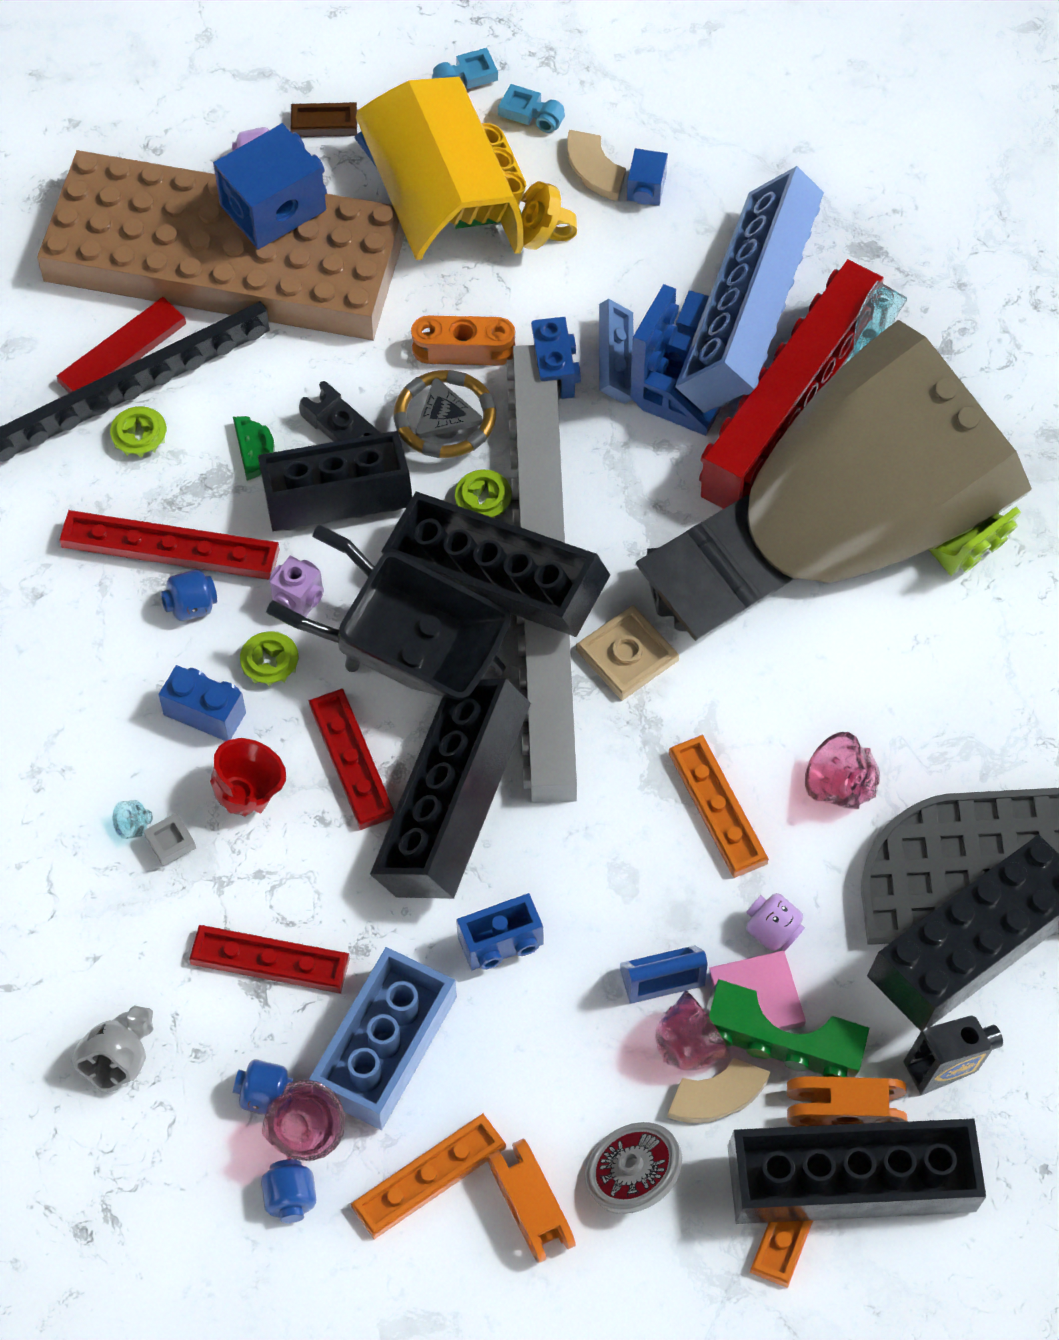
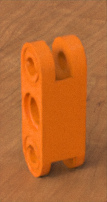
(488, 340)
(844, 1100)
(531, 1200)

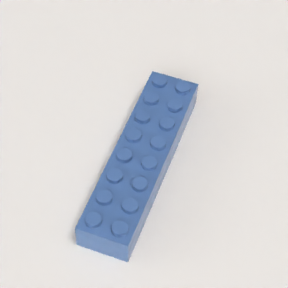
(750, 291)

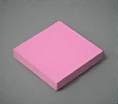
(774, 986)

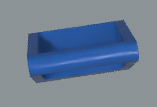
(664, 973)

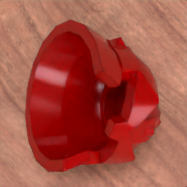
(246, 775)

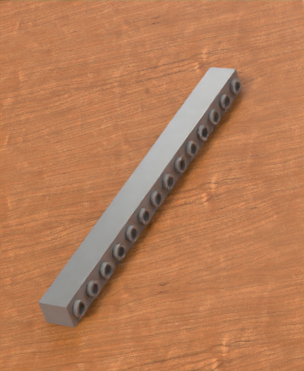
(547, 651)

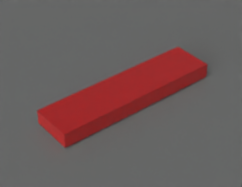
(124, 345)
(351, 759)
(269, 959)

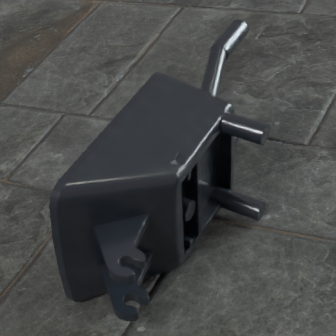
(412, 625)

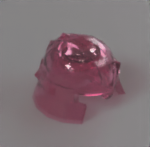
(842, 772)
(688, 1036)
(304, 1121)

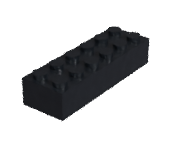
(502, 562)
(450, 792)
(972, 936)
(855, 1171)

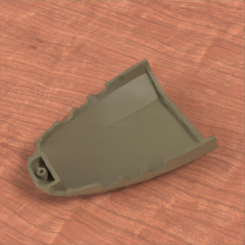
(881, 466)

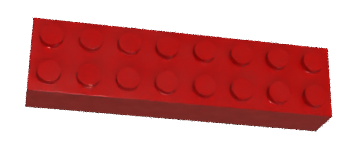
(799, 371)

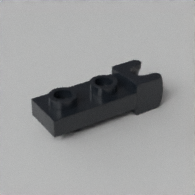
(335, 416)

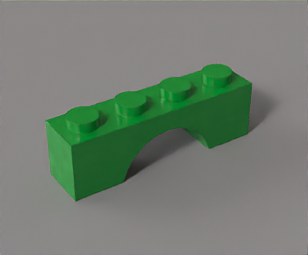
(830, 1050)

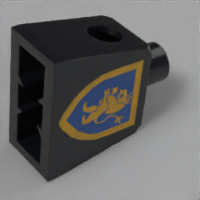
(950, 1052)

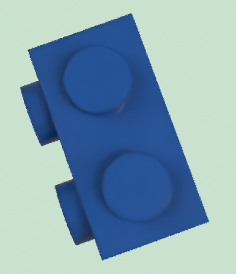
(202, 702)
(500, 932)

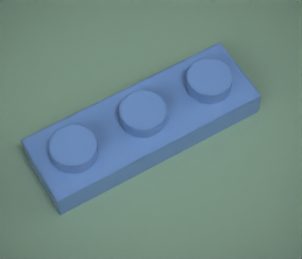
(615, 350)

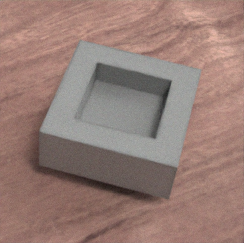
(169, 839)

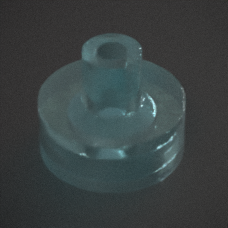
(131, 819)

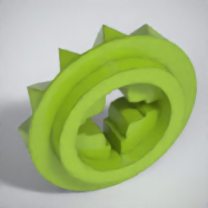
(125, 425)
(474, 483)
(275, 645)

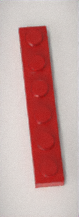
(169, 544)

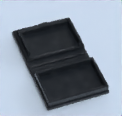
(712, 571)

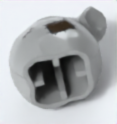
(113, 1049)

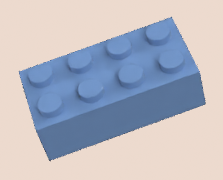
(385, 1036)

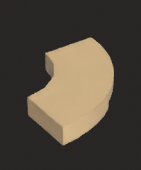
(593, 166)
(718, 1096)

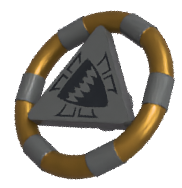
(445, 414)

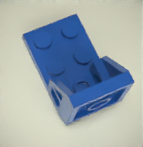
(657, 363)

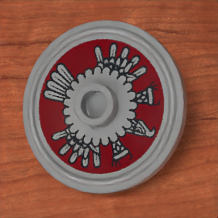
(633, 1167)

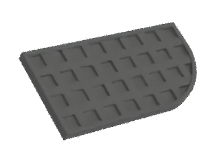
(945, 847)

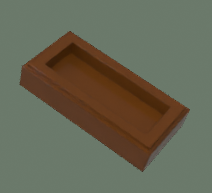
(324, 119)

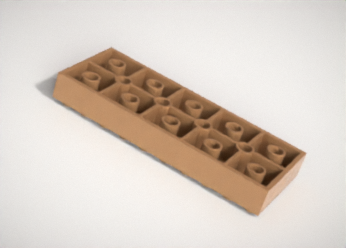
(164, 235)

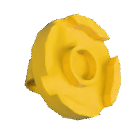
(542, 215)

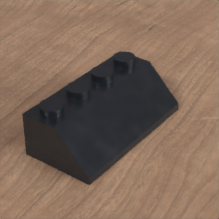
(335, 480)

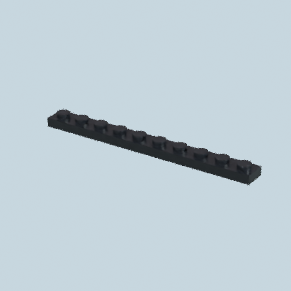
(132, 380)

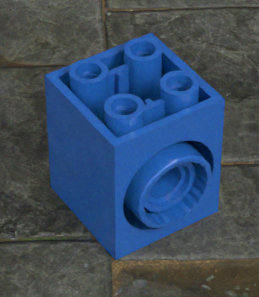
(270, 185)

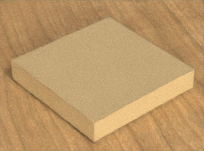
(627, 652)

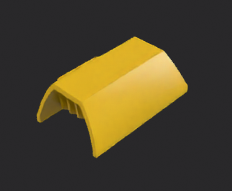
(441, 161)

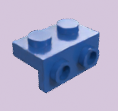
(554, 354)

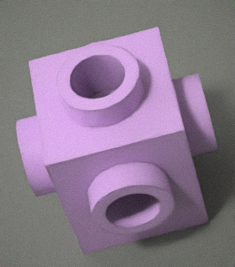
(297, 585)

